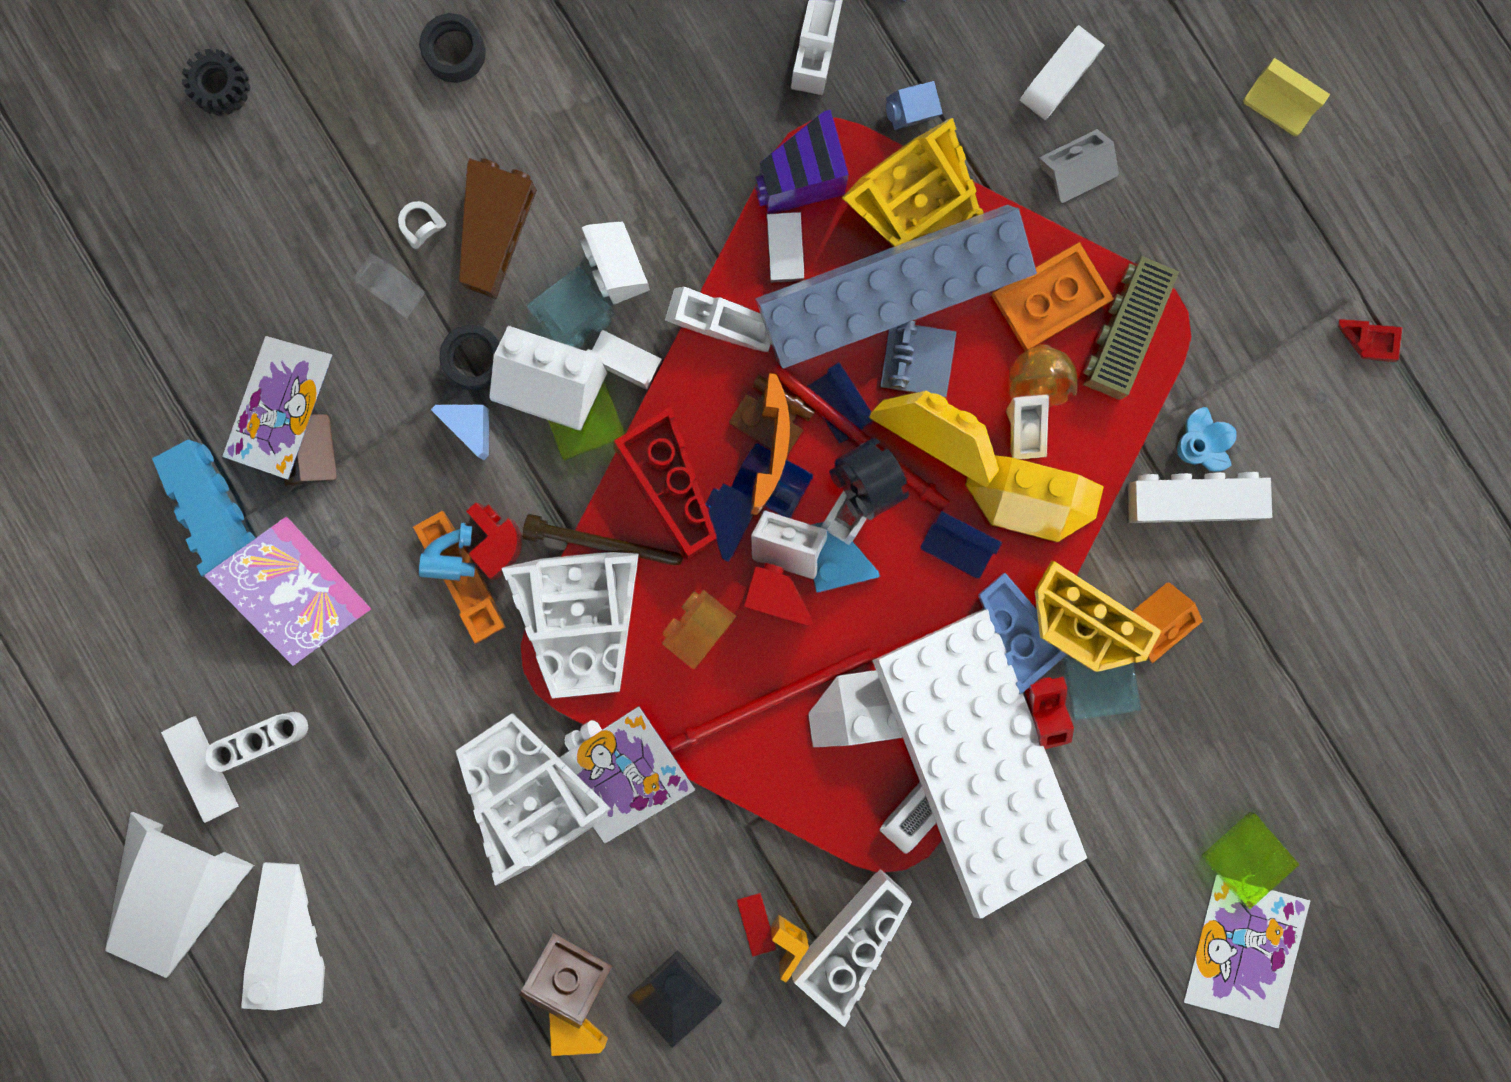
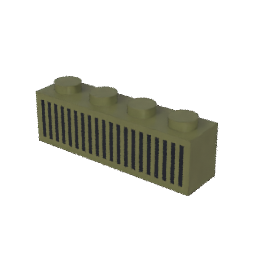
(1130, 327)

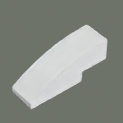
(816, 45)
(718, 319)

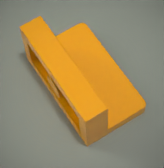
(791, 939)

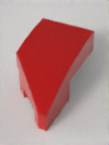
(1372, 341)

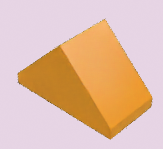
(574, 1041)

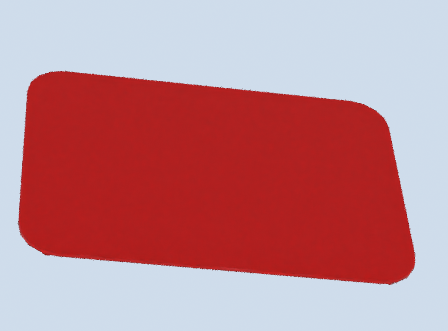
(768, 761)

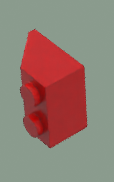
(776, 595)

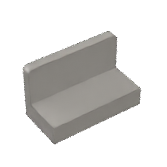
(1081, 165)

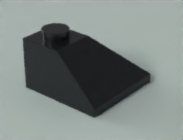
(675, 998)

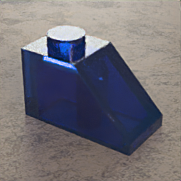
(729, 517)

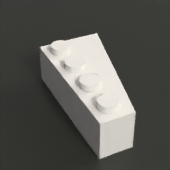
(852, 946)

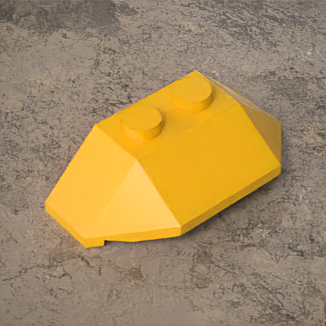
(942, 432)
(1037, 499)
(1090, 623)

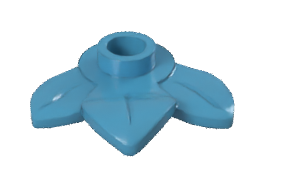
(1210, 439)

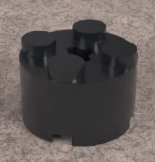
(869, 479)

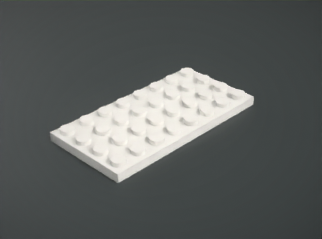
(980, 762)

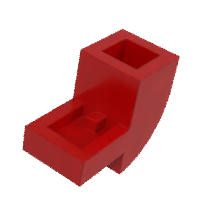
(502, 544)
(1048, 709)

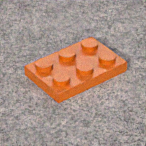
(1053, 298)

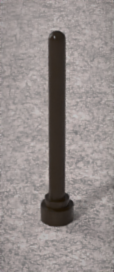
(538, 529)

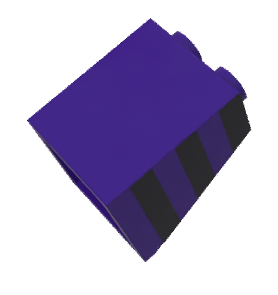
(803, 168)

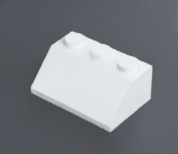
(545, 377)

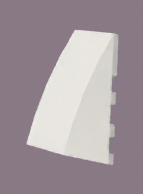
(577, 618)
(524, 797)
(166, 896)

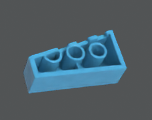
(202, 503)

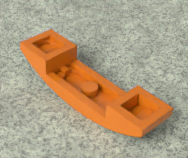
(773, 406)
(470, 593)

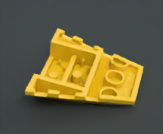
(917, 188)

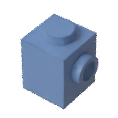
(913, 105)

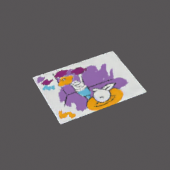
(277, 406)
(629, 772)
(1247, 955)

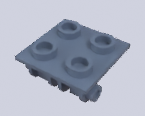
(918, 359)

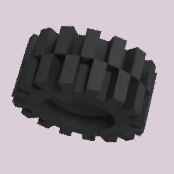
(203, 69)

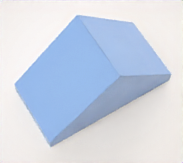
(469, 424)

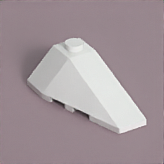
(282, 954)

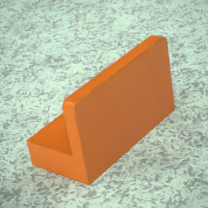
(1172, 614)

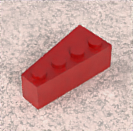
(662, 470)

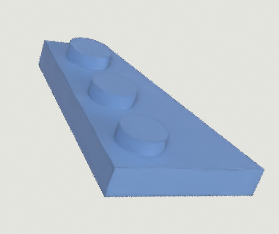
(1019, 629)

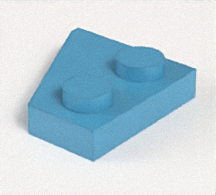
(841, 564)

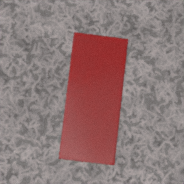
(756, 924)

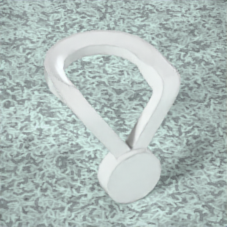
(426, 230)

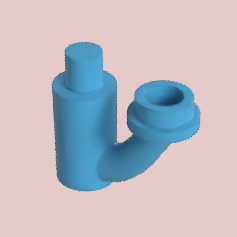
(446, 567)

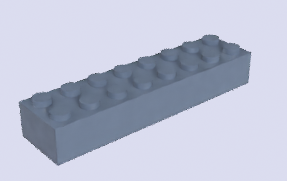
(897, 285)

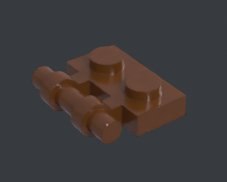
(750, 421)

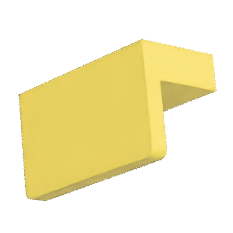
(1285, 97)

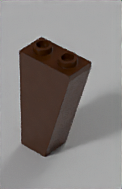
(492, 223)

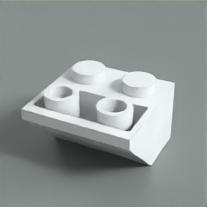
(617, 263)

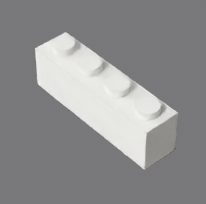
(1199, 499)

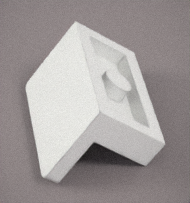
(626, 359)
(788, 544)

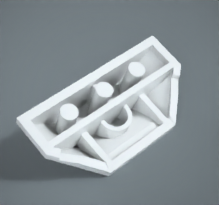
(853, 712)

